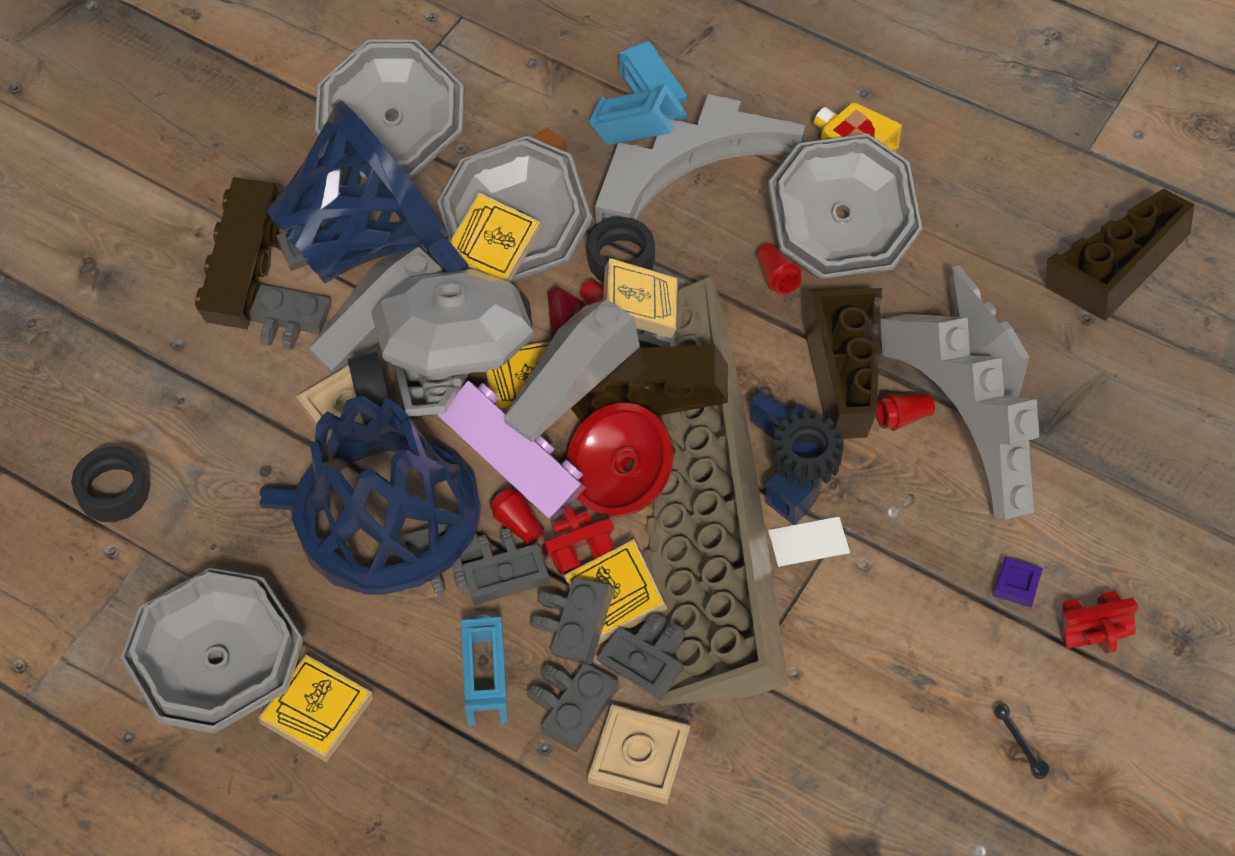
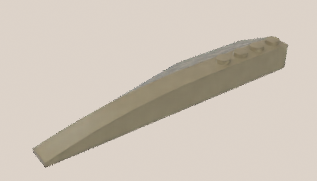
(712, 538)

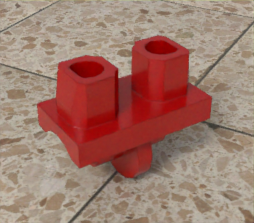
(562, 548)
(1102, 623)

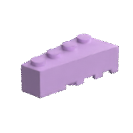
(521, 462)

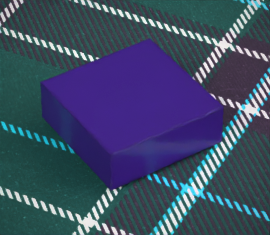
(1018, 582)

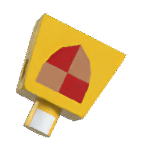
(857, 121)

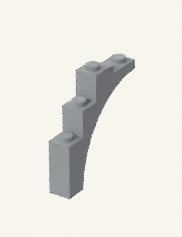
(721, 133)
(976, 388)

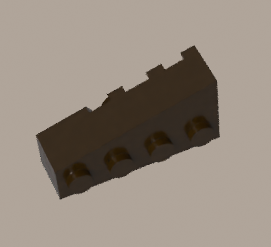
(238, 254)
(1119, 258)
(845, 355)
(662, 381)

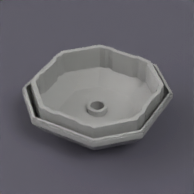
(402, 80)
(853, 176)
(533, 181)
(451, 323)
(204, 620)

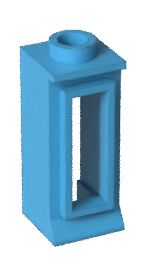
(646, 70)
(634, 115)
(484, 629)

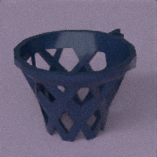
(348, 234)
(356, 441)

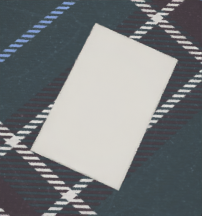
(808, 541)

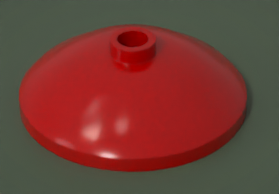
(607, 445)

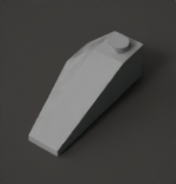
(352, 326)
(986, 334)
(572, 365)
(424, 395)

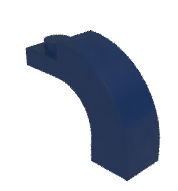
(786, 499)

